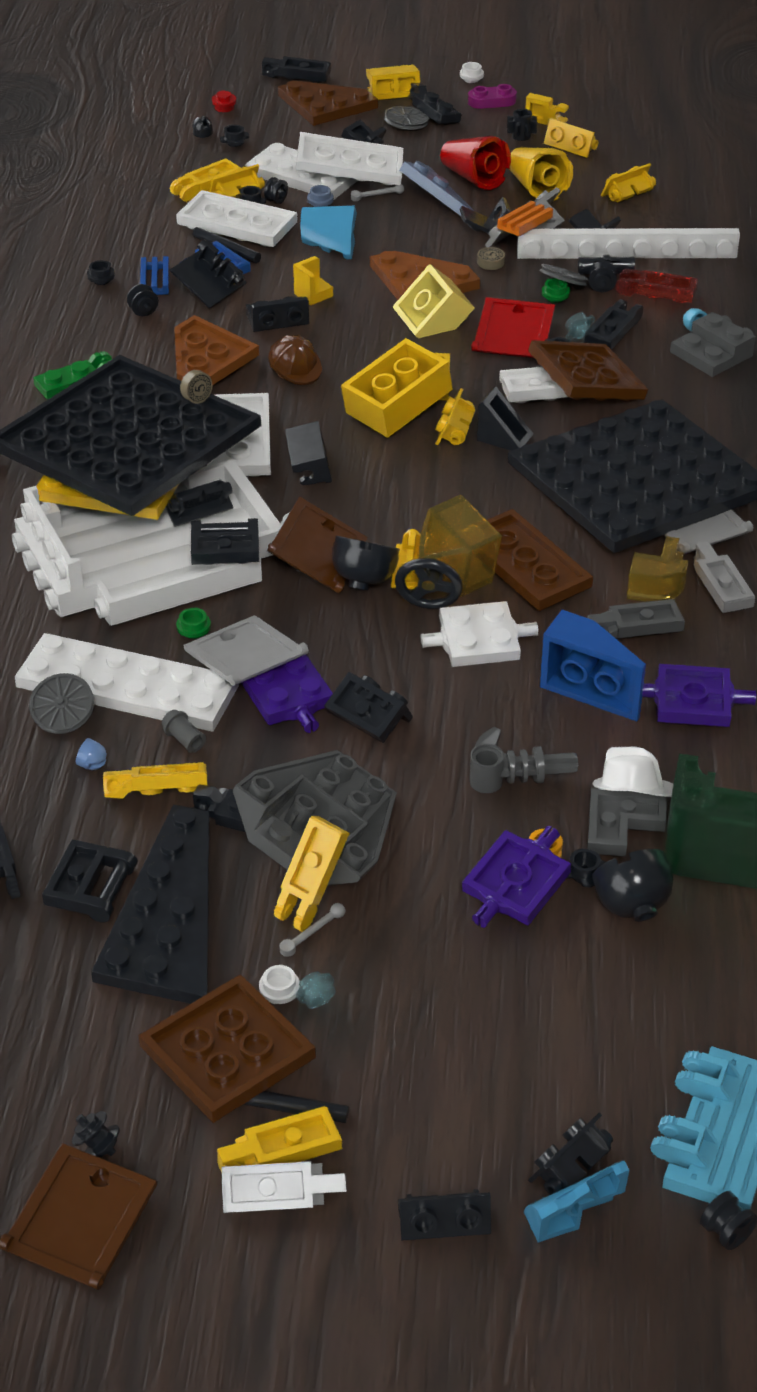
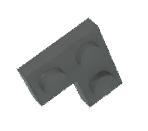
(618, 811)

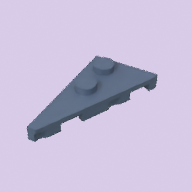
(434, 184)

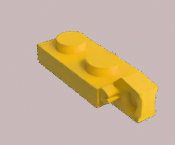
(153, 779)
(284, 1140)

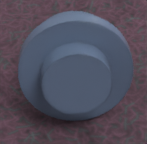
(320, 196)

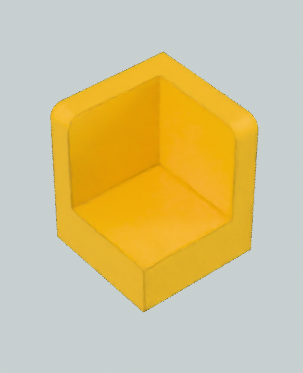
(308, 281)

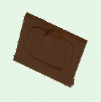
(308, 542)
(79, 1223)

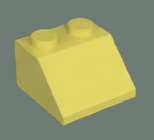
(433, 304)

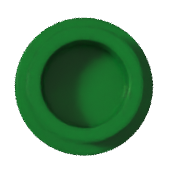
(555, 290)
(193, 623)

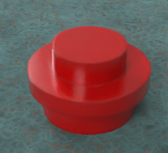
(224, 101)

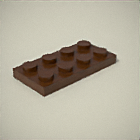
(535, 564)

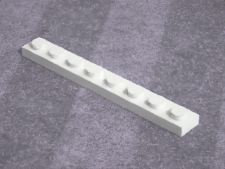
(629, 242)

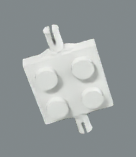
(479, 634)

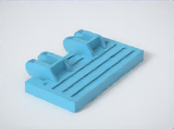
(718, 1132)

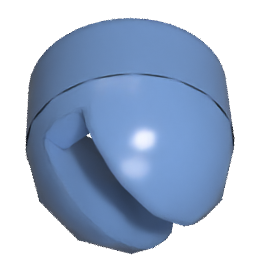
(91, 755)

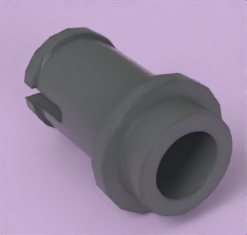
(176, 724)

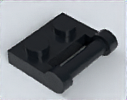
(224, 542)
(78, 874)

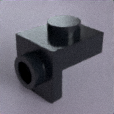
(361, 132)

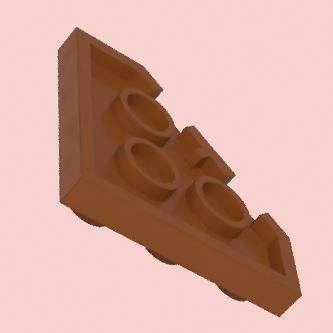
(401, 269)
(210, 349)

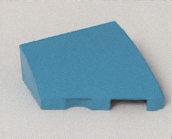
(329, 228)
(563, 1210)

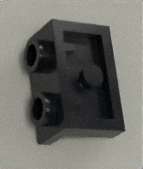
(278, 313)
(367, 706)

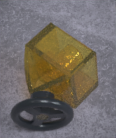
(454, 555)

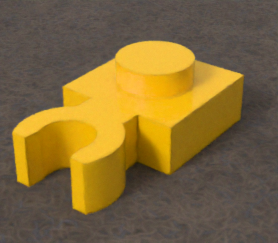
(544, 109)

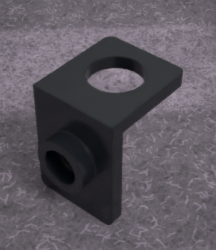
(586, 220)
(480, 222)

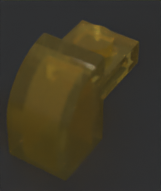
(658, 576)

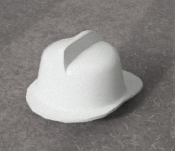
(633, 771)

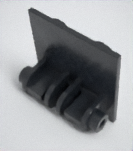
(209, 274)

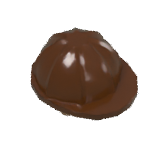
(295, 360)

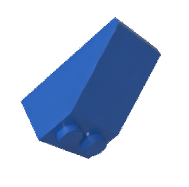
(591, 666)

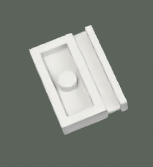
(529, 385)

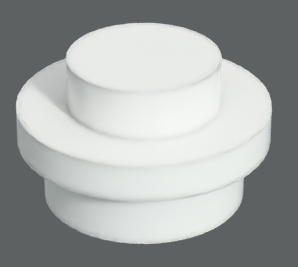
(471, 72)
(279, 984)

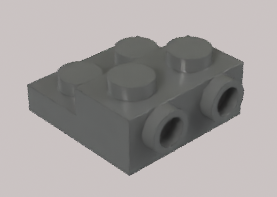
(714, 344)

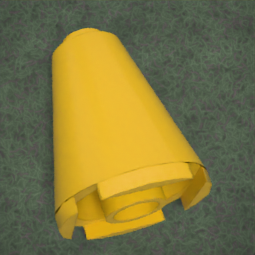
(541, 169)

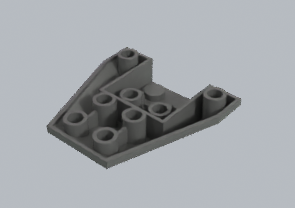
(330, 785)

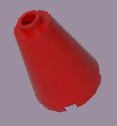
(478, 160)

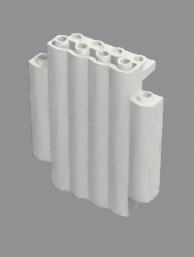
(132, 562)

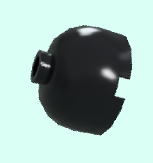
(363, 561)
(636, 885)

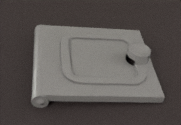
(714, 530)
(245, 650)

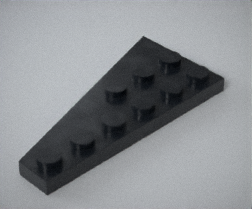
(164, 923)

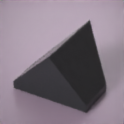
(500, 423)

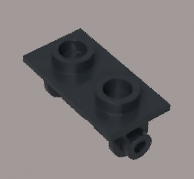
(199, 502)
(584, 1143)
(445, 1215)

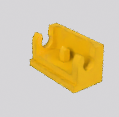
(392, 81)

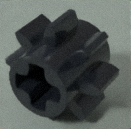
(522, 124)

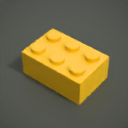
(396, 387)

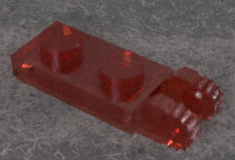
(656, 285)

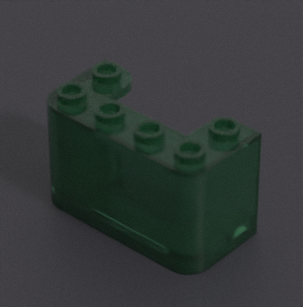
(711, 828)

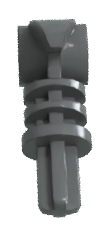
(490, 764)

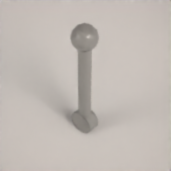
(357, 195)
(288, 946)

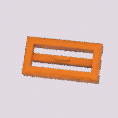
(524, 218)

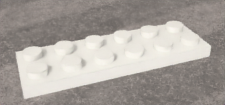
(131, 680)

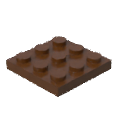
(588, 370)
(227, 1047)

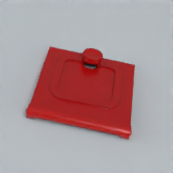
(511, 325)

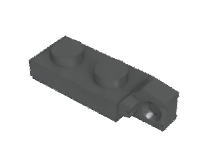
(641, 618)

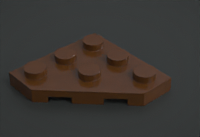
(326, 102)

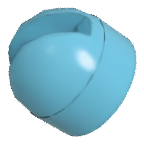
(692, 315)

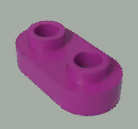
(492, 97)

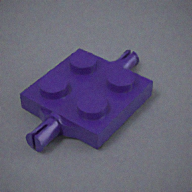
(289, 693)
(695, 695)
(516, 877)

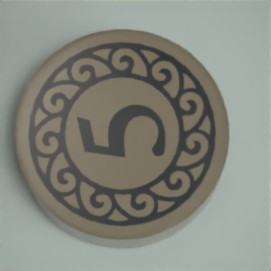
(491, 258)
(196, 386)

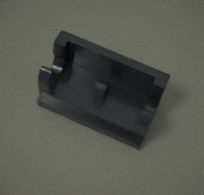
(308, 453)

